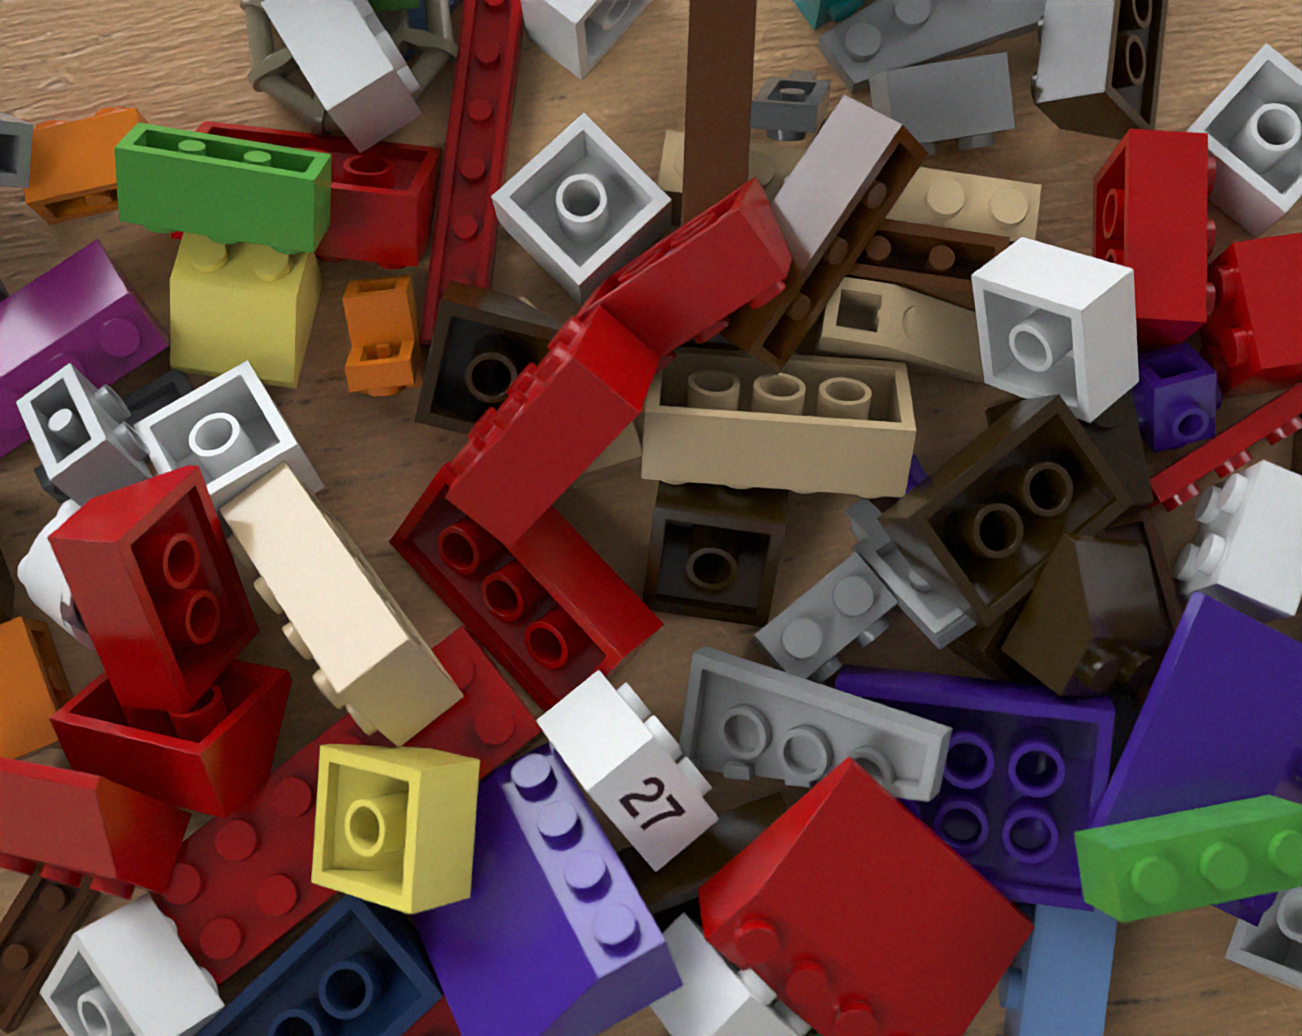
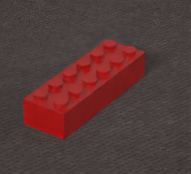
(249, 876)

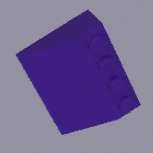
(1214, 726)
(1015, 773)
(551, 916)

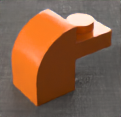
(383, 336)

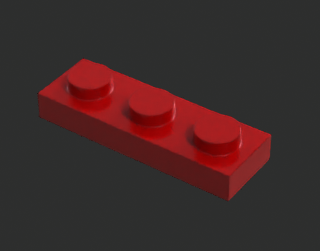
(1227, 449)

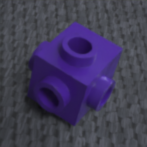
(1175, 397)

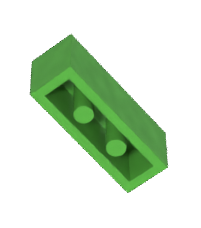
(223, 188)
(1192, 858)

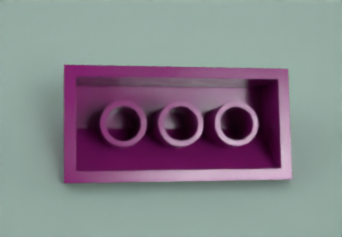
(72, 315)

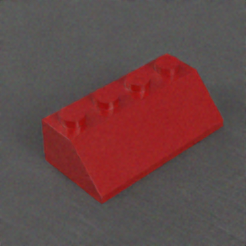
(378, 196)
(538, 607)

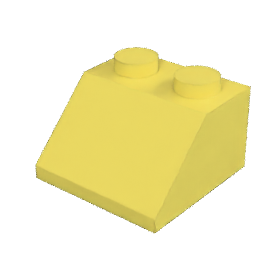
(240, 307)
(395, 824)

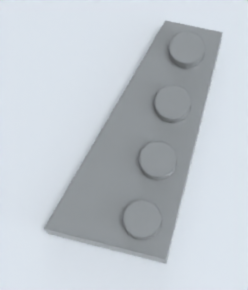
(920, 32)
(788, 728)

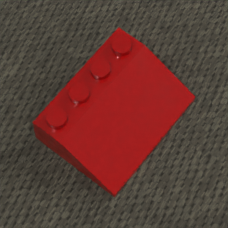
(863, 916)

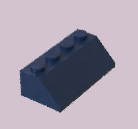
(345, 976)

